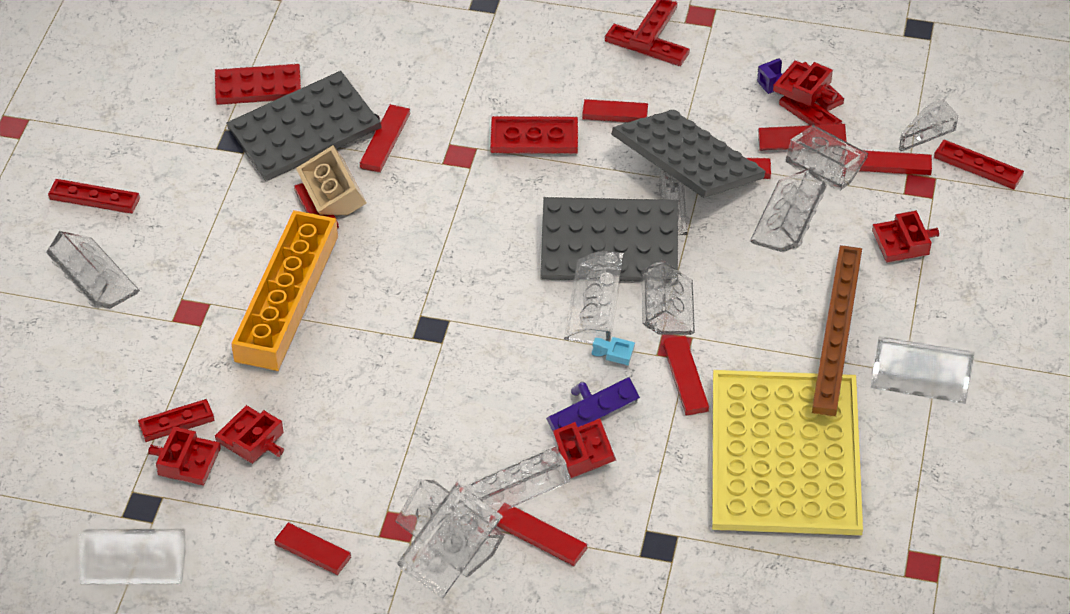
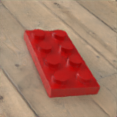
(256, 83)
(534, 134)

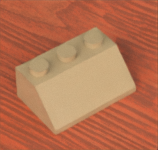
(331, 184)

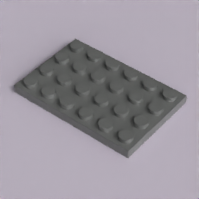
(303, 125)
(688, 153)
(581, 226)

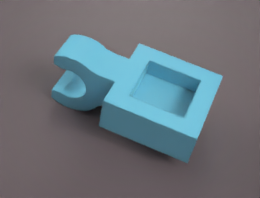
(616, 351)

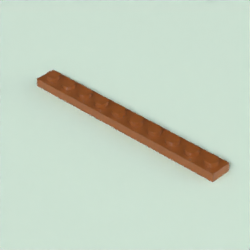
(837, 331)

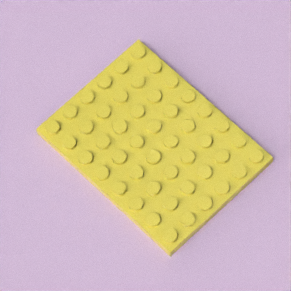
(781, 462)

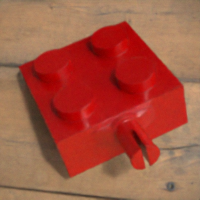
(805, 83)
(904, 237)
(251, 434)
(584, 447)
(185, 456)

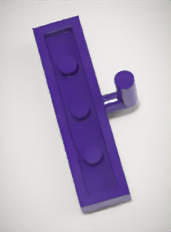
(595, 405)

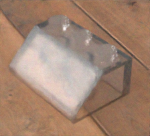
(827, 155)
(667, 300)

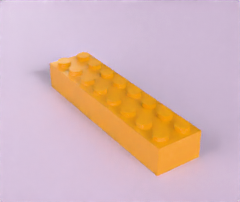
(285, 290)

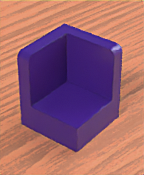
(768, 74)

